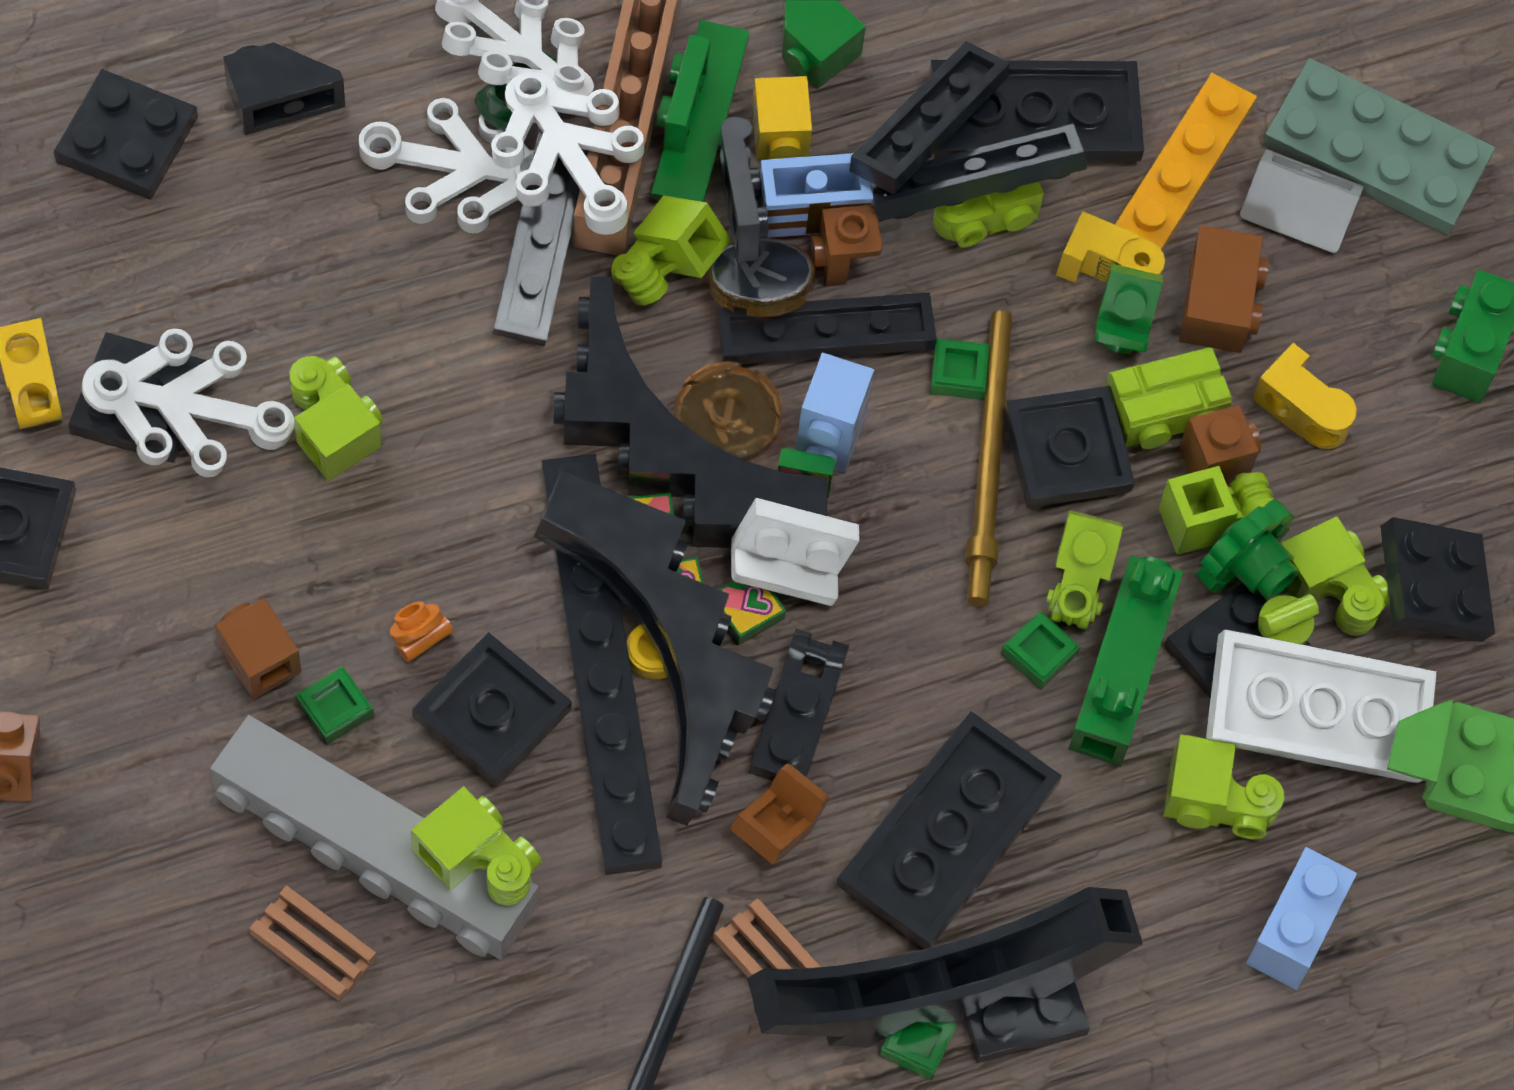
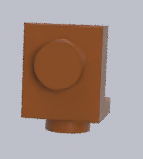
(843, 236)
(17, 752)
(781, 815)

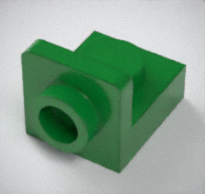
(1127, 309)

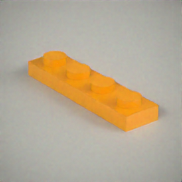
(1187, 160)

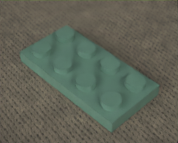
(1380, 144)

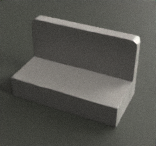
(1301, 201)

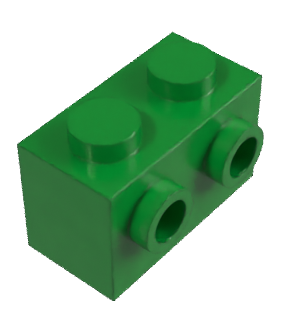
(1479, 336)

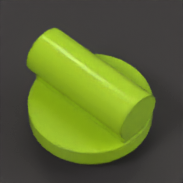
(1288, 618)

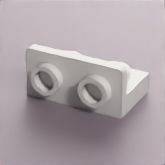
(791, 551)

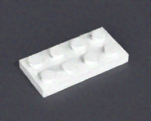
(1312, 702)

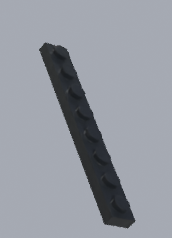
(606, 702)

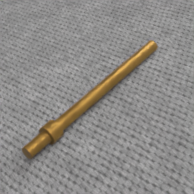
(982, 547)

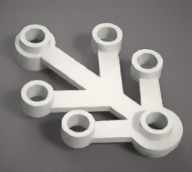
(511, 46)
(566, 142)
(466, 166)
(180, 402)

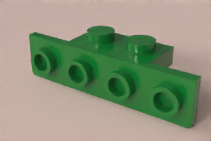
(697, 109)

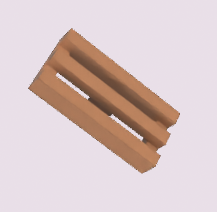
(276, 913)
(778, 933)

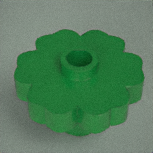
(1252, 553)

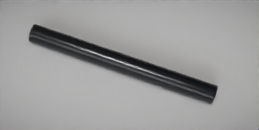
(676, 995)

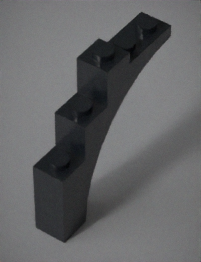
(661, 455)
(638, 557)
(949, 981)

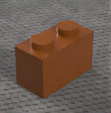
(1222, 289)

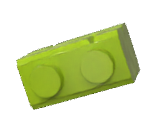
(1163, 394)

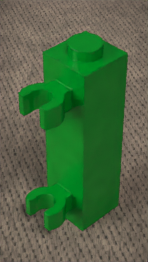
(1126, 660)

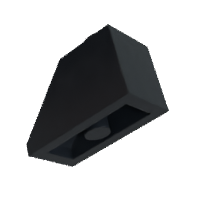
(280, 86)

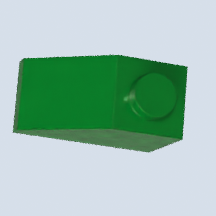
(819, 38)

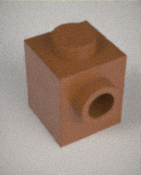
(1221, 440)
(257, 647)

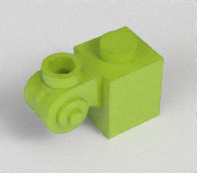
(991, 213)
(673, 238)
(337, 423)
(1203, 506)
(1086, 556)
(1333, 565)
(1206, 794)
(469, 836)

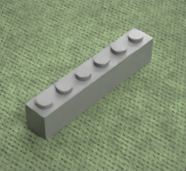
(358, 830)

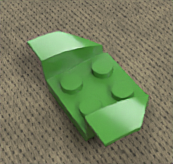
(1462, 758)

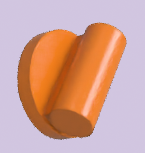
(419, 629)

